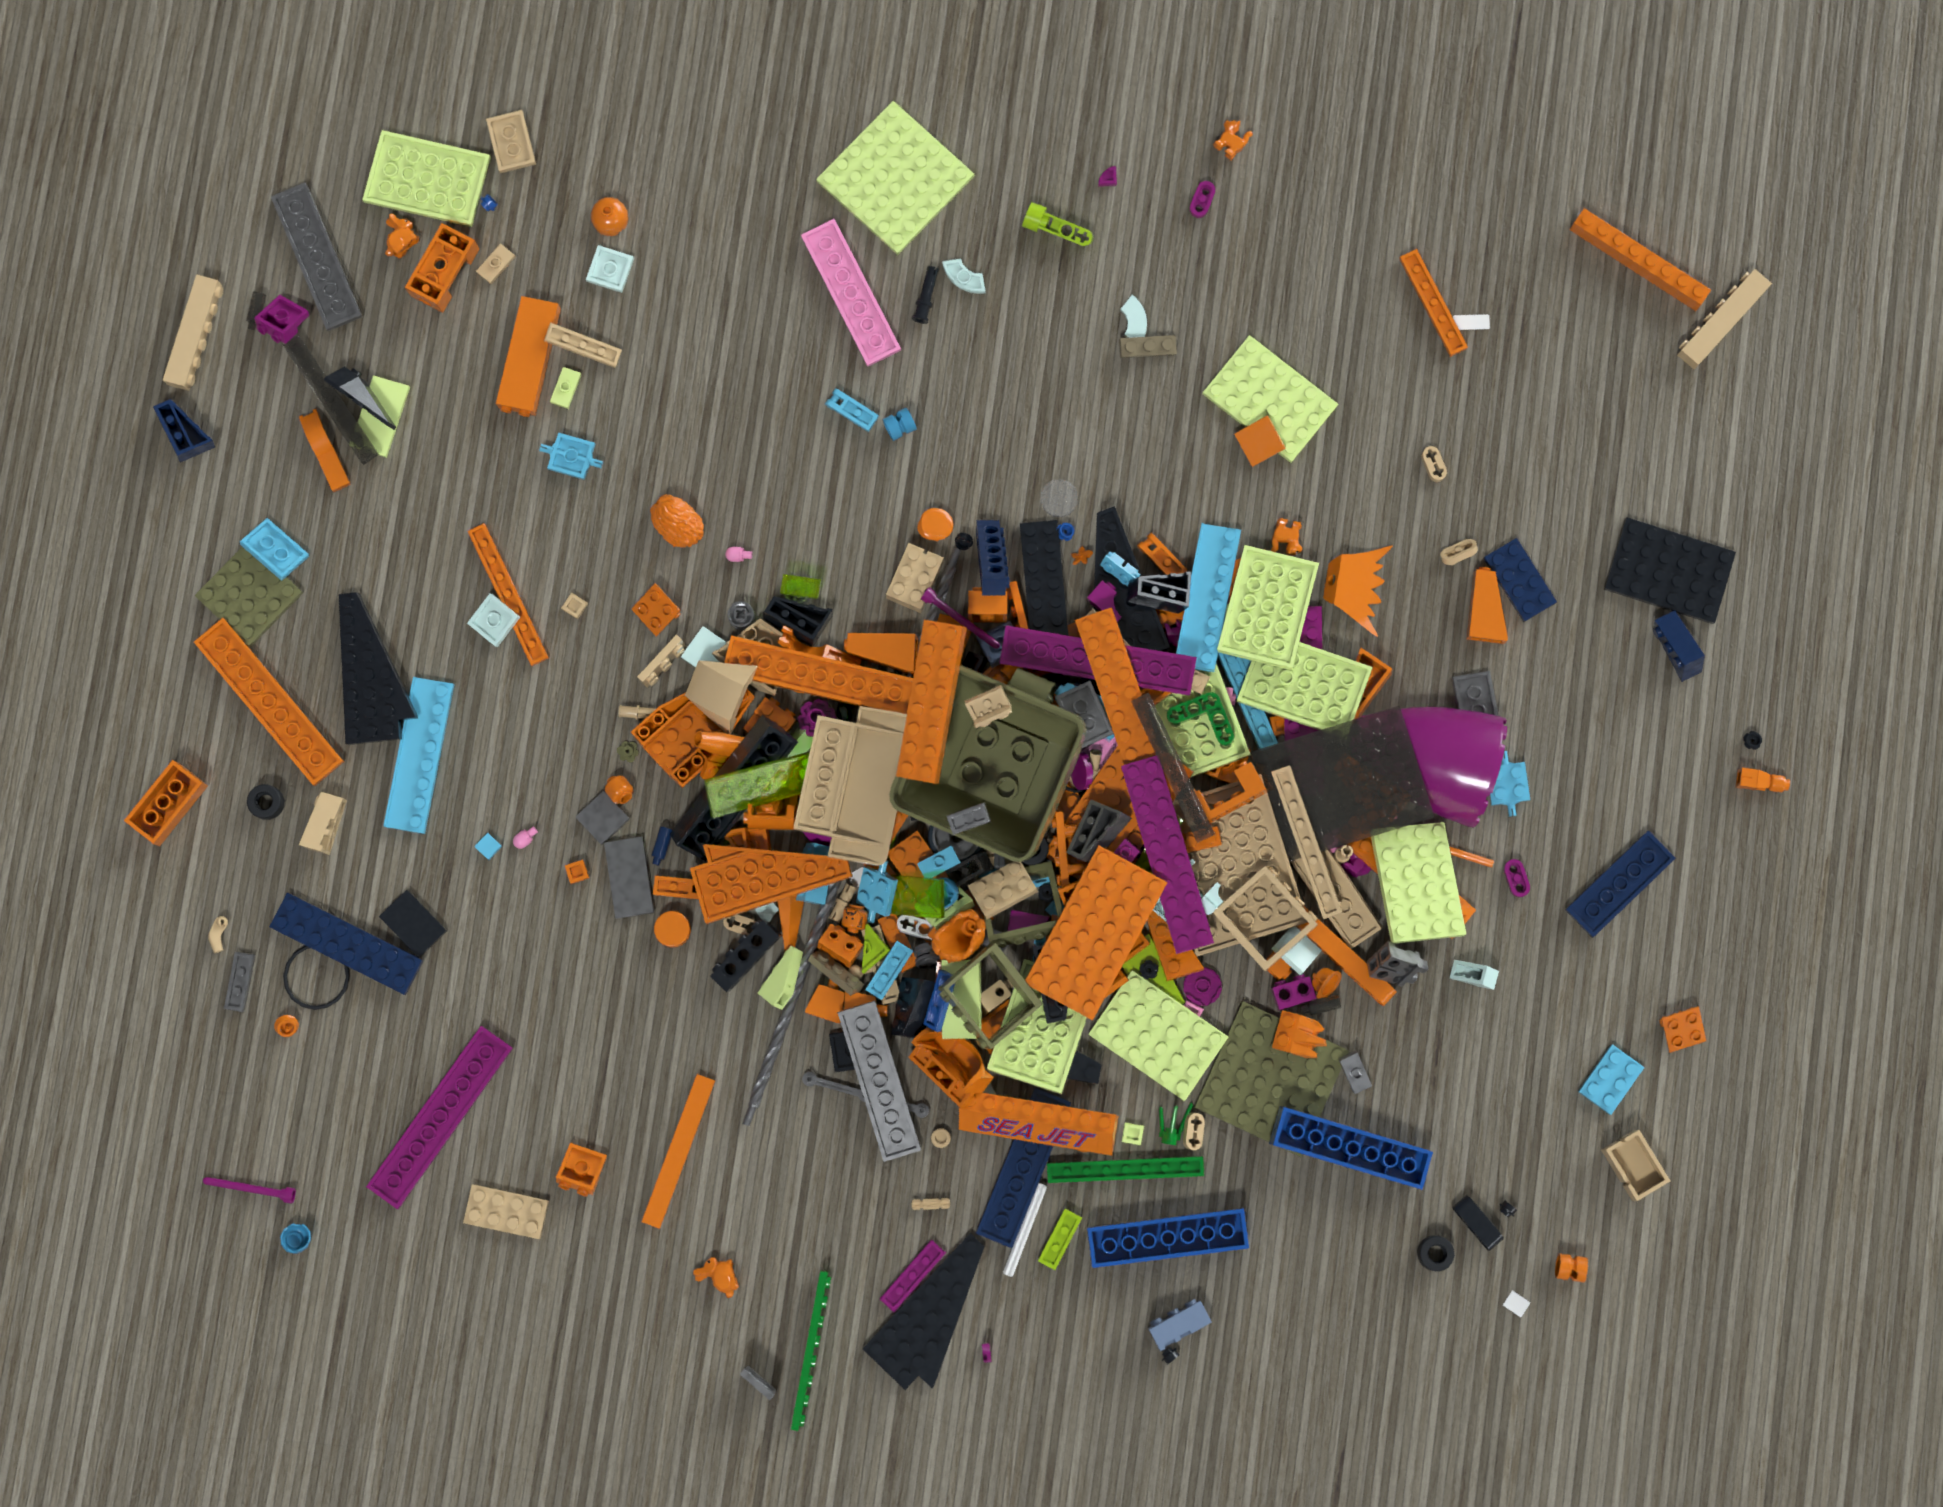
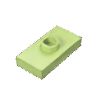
(565, 387)

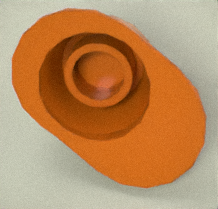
(1325, 982)

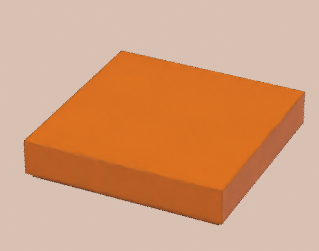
(1260, 441)

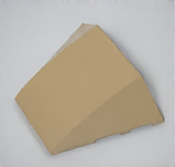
(760, 632)
(719, 690)

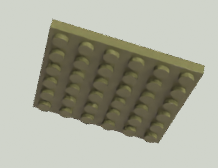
(1255, 1079)

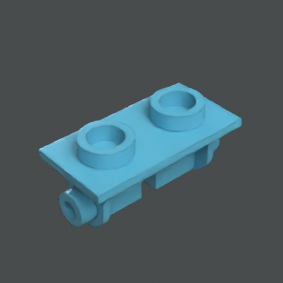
(1113, 564)

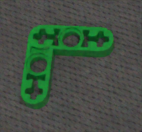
(1210, 710)

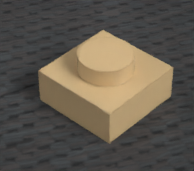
(1199, 682)

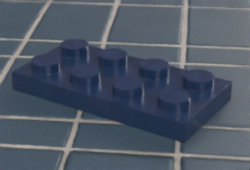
(1520, 580)

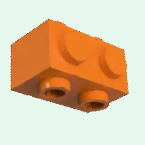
(840, 945)

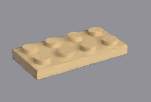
(506, 1211)

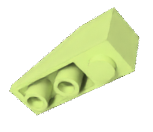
(782, 980)

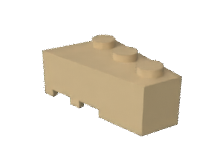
(323, 823)

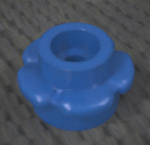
(488, 203)
(1069, 529)

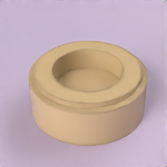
(940, 1138)

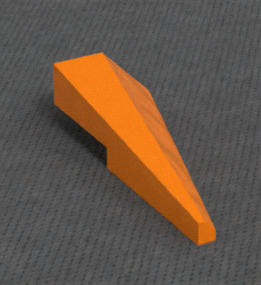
(790, 916)

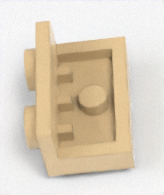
(988, 706)

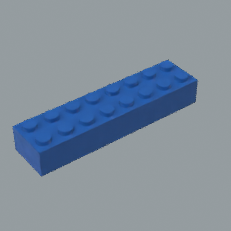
(1350, 1147)
(1167, 1238)

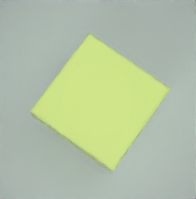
(1132, 1133)

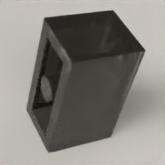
(970, 869)

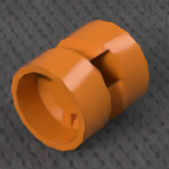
(1569, 1267)

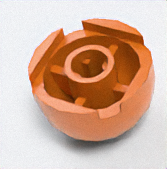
(609, 216)

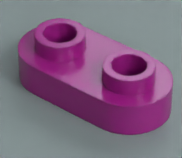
(1202, 200)
(1516, 878)

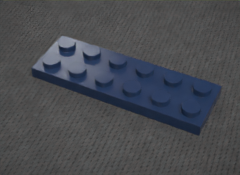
(1620, 884)

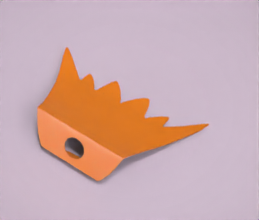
(1354, 584)

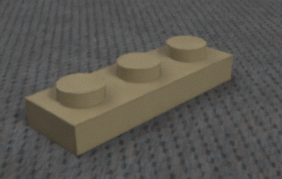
(1147, 346)
(836, 972)

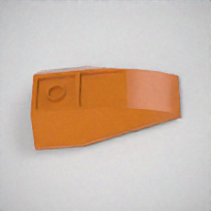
(671, 732)

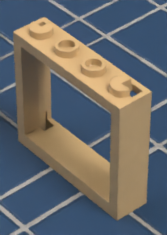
(1296, 902)

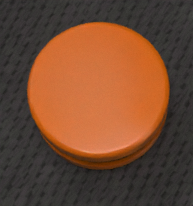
(672, 929)

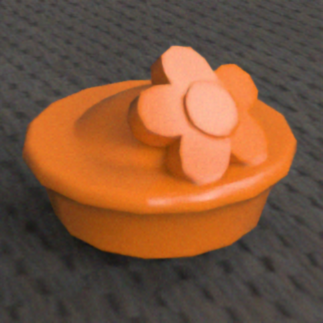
(286, 1025)

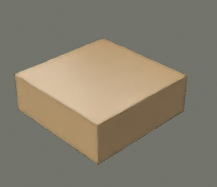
(574, 606)

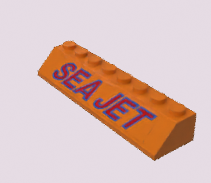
(1039, 1123)

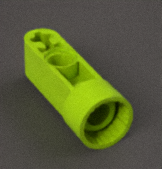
(1037, 218)

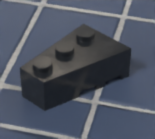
(1161, 591)
(805, 620)
(912, 1007)
(1084, 1069)

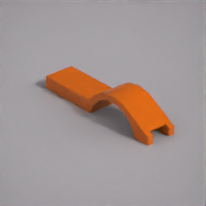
(324, 451)
(790, 642)

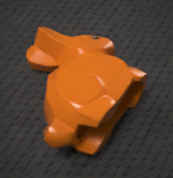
(401, 238)
(721, 1275)

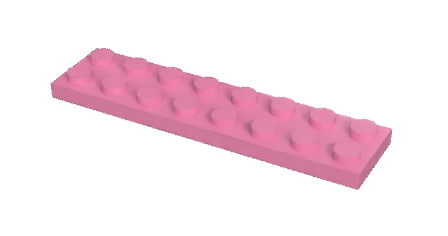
(851, 292)

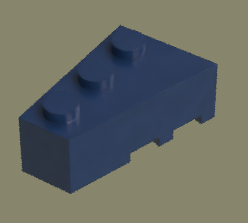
(182, 432)
(1679, 645)

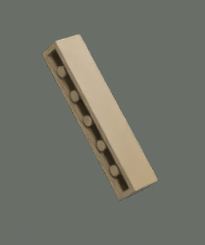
(1723, 320)
(193, 332)

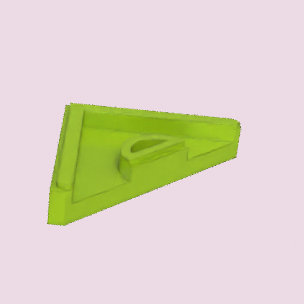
(873, 949)

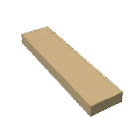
(582, 345)

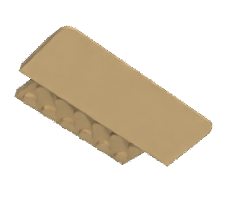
(851, 784)

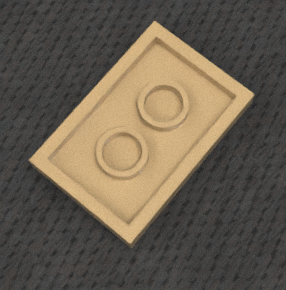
(511, 141)
(662, 662)
(1002, 889)

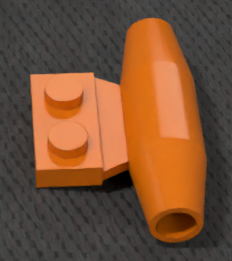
(721, 747)

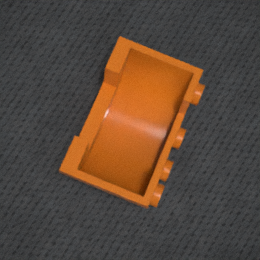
(783, 821)

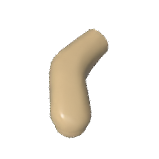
(215, 933)

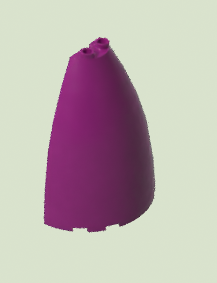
(1457, 758)

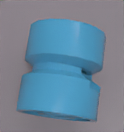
(899, 424)

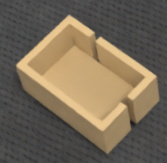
(914, 576)
(1635, 1165)

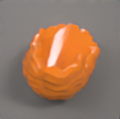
(676, 521)
(959, 936)

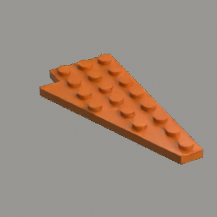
(751, 878)

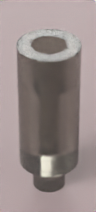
(256, 306)
(1322, 1005)

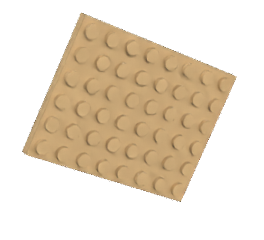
(1248, 844)

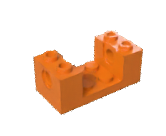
(432, 284)
(1251, 784)

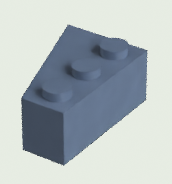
(1178, 1324)

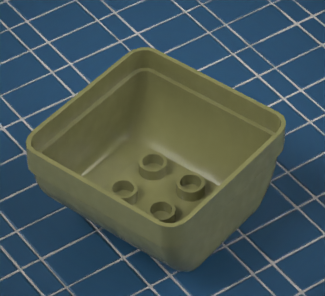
(1010, 765)

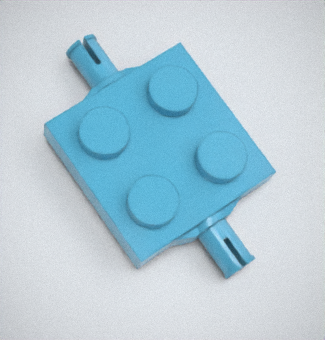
(571, 456)
(1510, 785)
(876, 891)

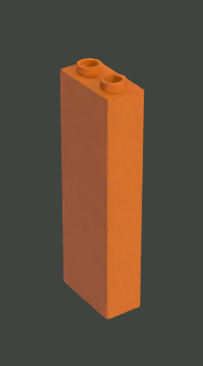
(527, 357)

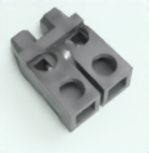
(1396, 965)

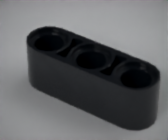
(1478, 1223)

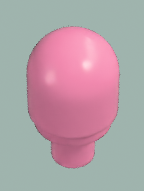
(737, 554)
(524, 838)

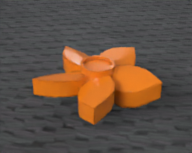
(1081, 556)

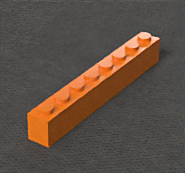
(1640, 259)

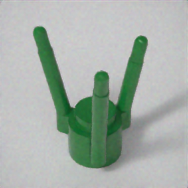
(1170, 1134)

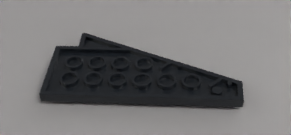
(1138, 623)
(371, 686)
(922, 1329)

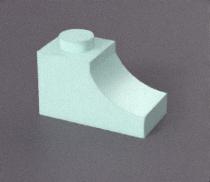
(1474, 974)

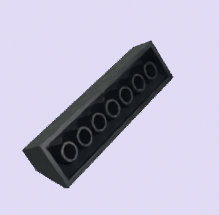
(761, 745)

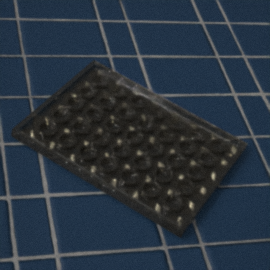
(1351, 779)

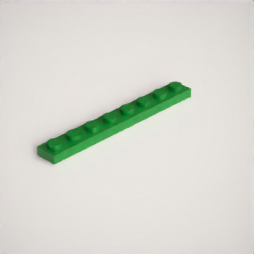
(1125, 1169)
(809, 1357)

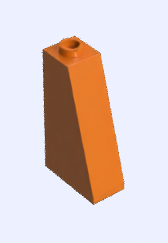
(1485, 612)
(885, 649)

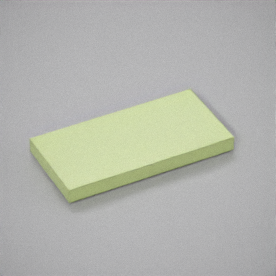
(392, 398)
(968, 993)

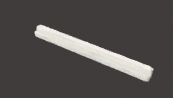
(1024, 1230)

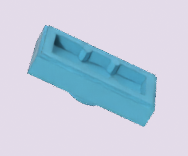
(939, 863)

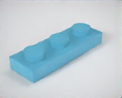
(889, 970)

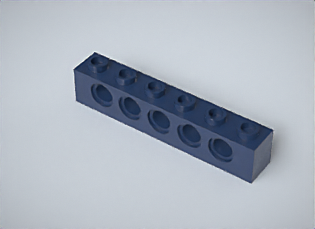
(992, 558)

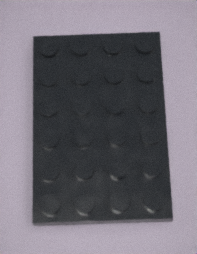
(1670, 570)

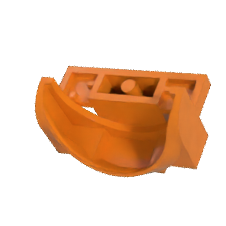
(955, 1070)

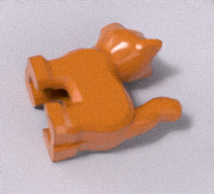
(1230, 140)
(1287, 535)

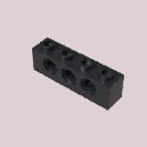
(769, 936)

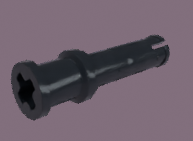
(924, 303)

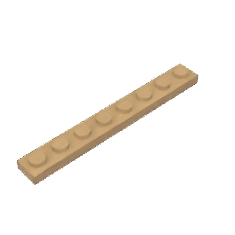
(1306, 842)

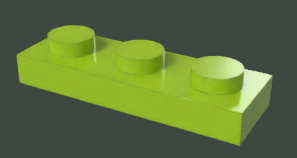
(1059, 1239)

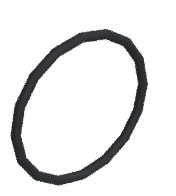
(306, 1005)

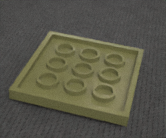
(248, 596)

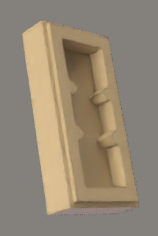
(495, 264)

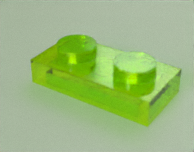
(800, 586)

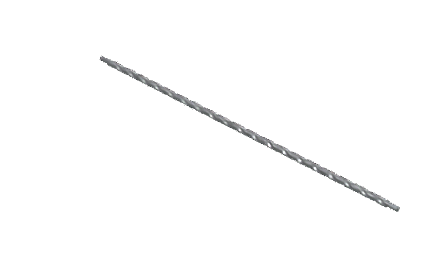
(824, 911)

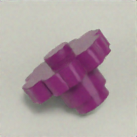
(810, 712)

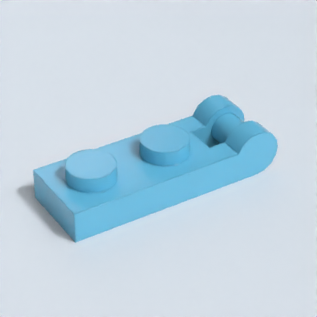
(852, 410)

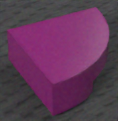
(1108, 177)
(986, 1352)

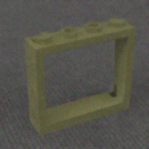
(1034, 932)
(1014, 978)

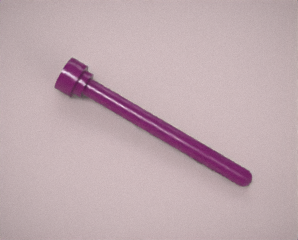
(930, 597)
(287, 1195)

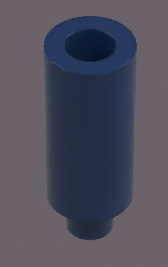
(661, 845)

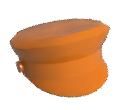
(935, 524)

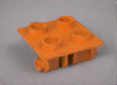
(656, 610)
(1683, 1029)

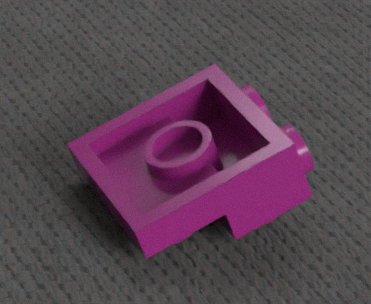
(281, 319)

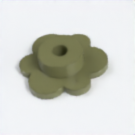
(629, 757)

